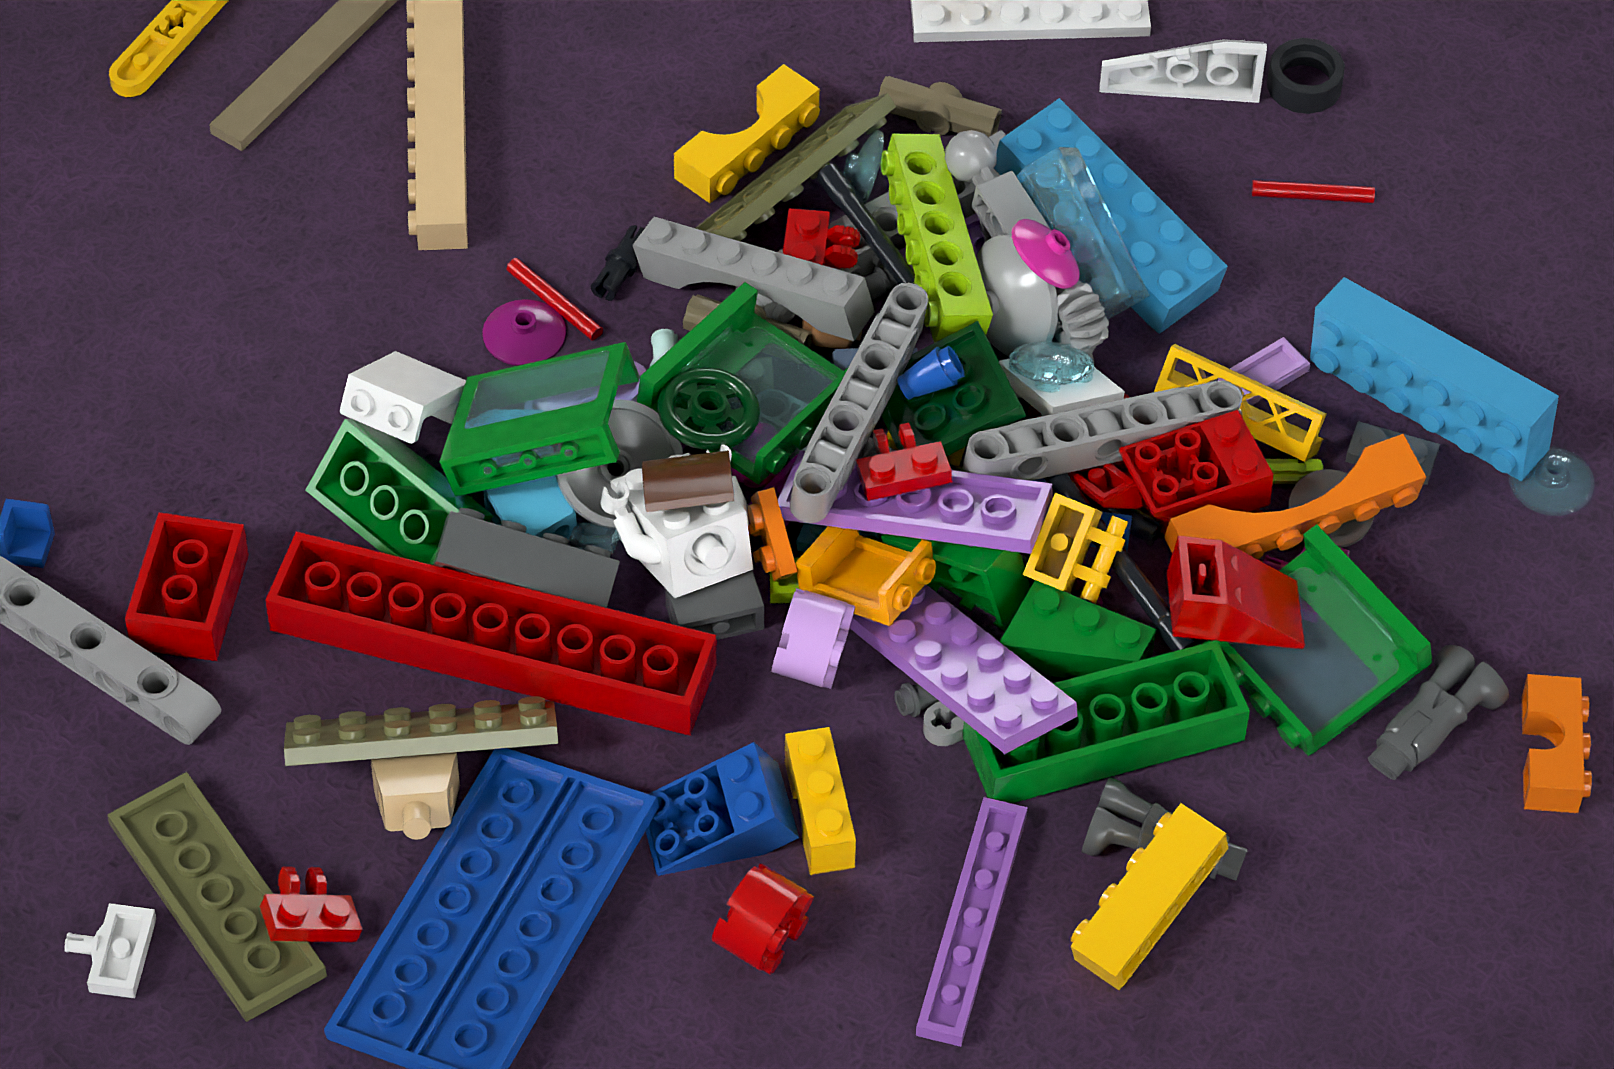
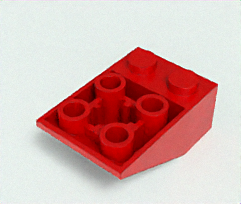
(1201, 466)
(1231, 596)

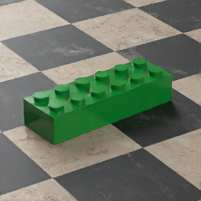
(1122, 724)

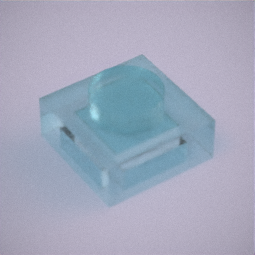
(594, 535)

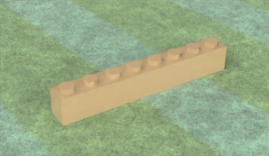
(437, 124)

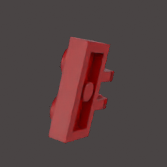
(810, 235)
(903, 469)
(309, 916)

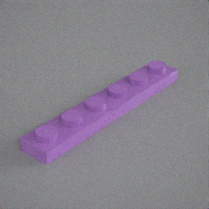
(971, 922)

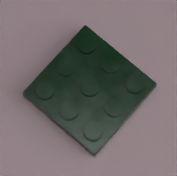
(954, 414)

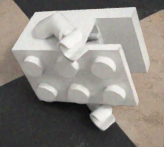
(682, 545)

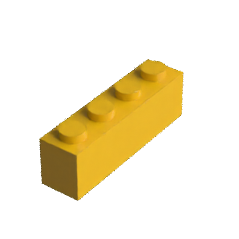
(1148, 896)

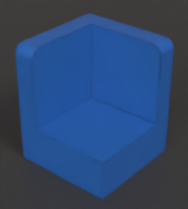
(25, 532)

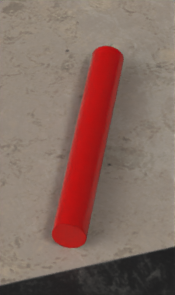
(1313, 191)
(554, 299)

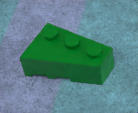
(977, 574)
(1073, 636)

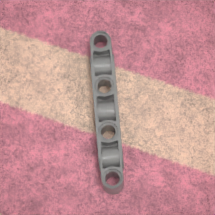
(858, 403)
(1093, 433)
(115, 661)

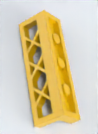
(1262, 425)

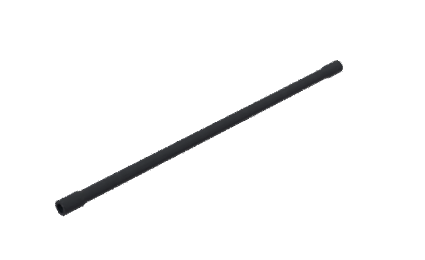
(845, 197)

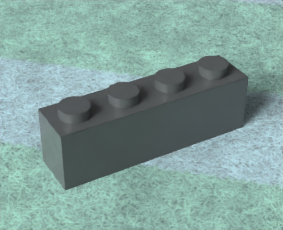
(525, 560)

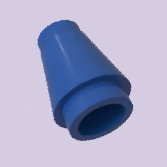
(932, 373)

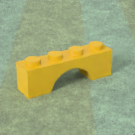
(715, 162)

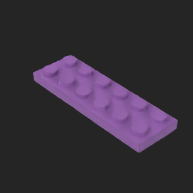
(968, 511)
(969, 671)

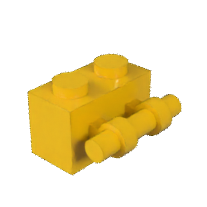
(1064, 544)

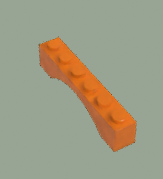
(1381, 478)

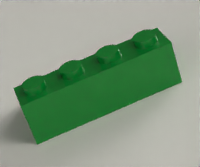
(386, 492)

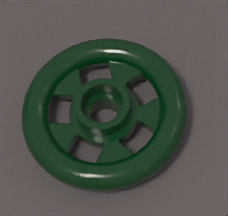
(708, 408)

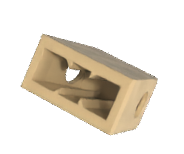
(416, 792)

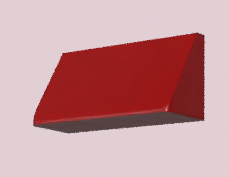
(1108, 486)

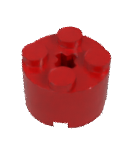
(761, 918)

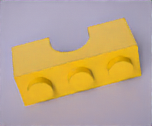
(821, 799)

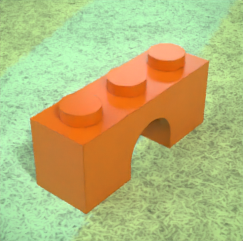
(1556, 776)

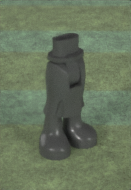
(1434, 713)
(1109, 829)

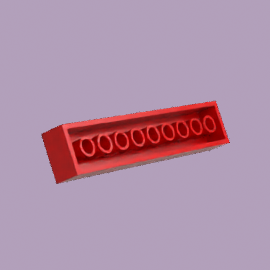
(492, 633)

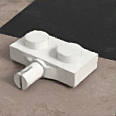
(117, 949)

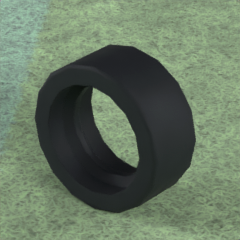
(1302, 97)

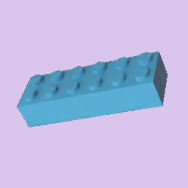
(1166, 252)
(1433, 379)

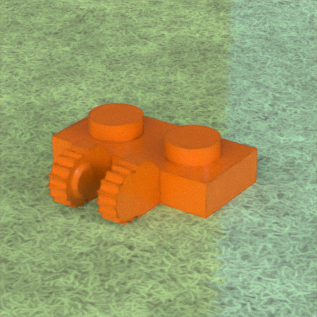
(769, 524)

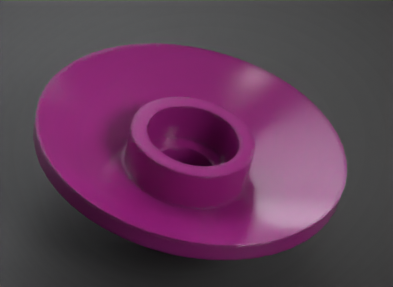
(528, 343)

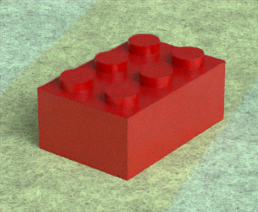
(187, 586)

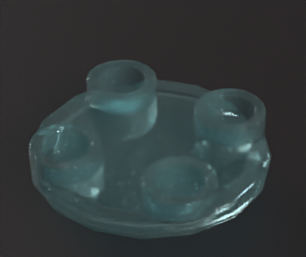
(1051, 364)

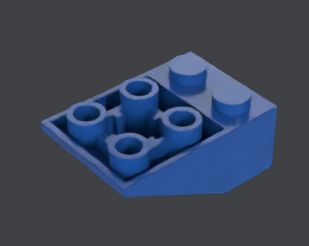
(721, 813)

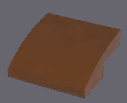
(687, 481)

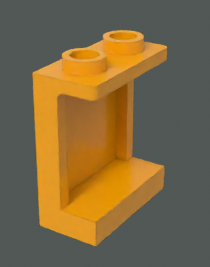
(865, 572)

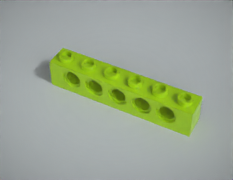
(935, 233)

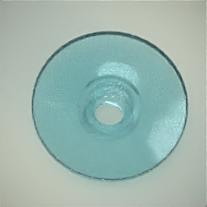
(864, 166)
(1555, 493)

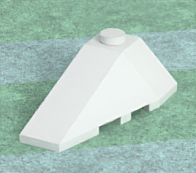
(1199, 71)

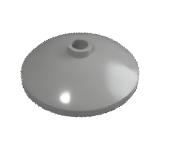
(1019, 299)
(639, 439)

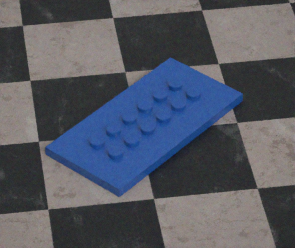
(492, 917)

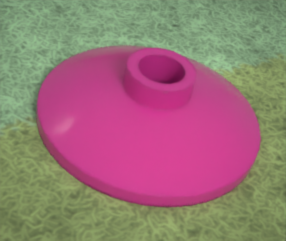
(1046, 253)

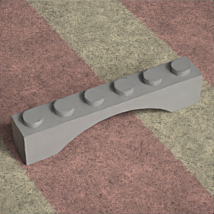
(818, 294)

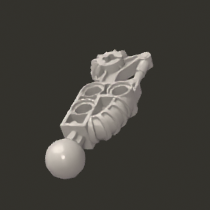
(999, 206)

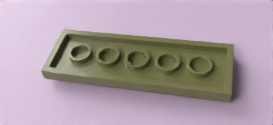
(806, 160)
(420, 733)
(213, 895)

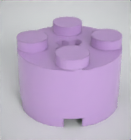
(813, 638)

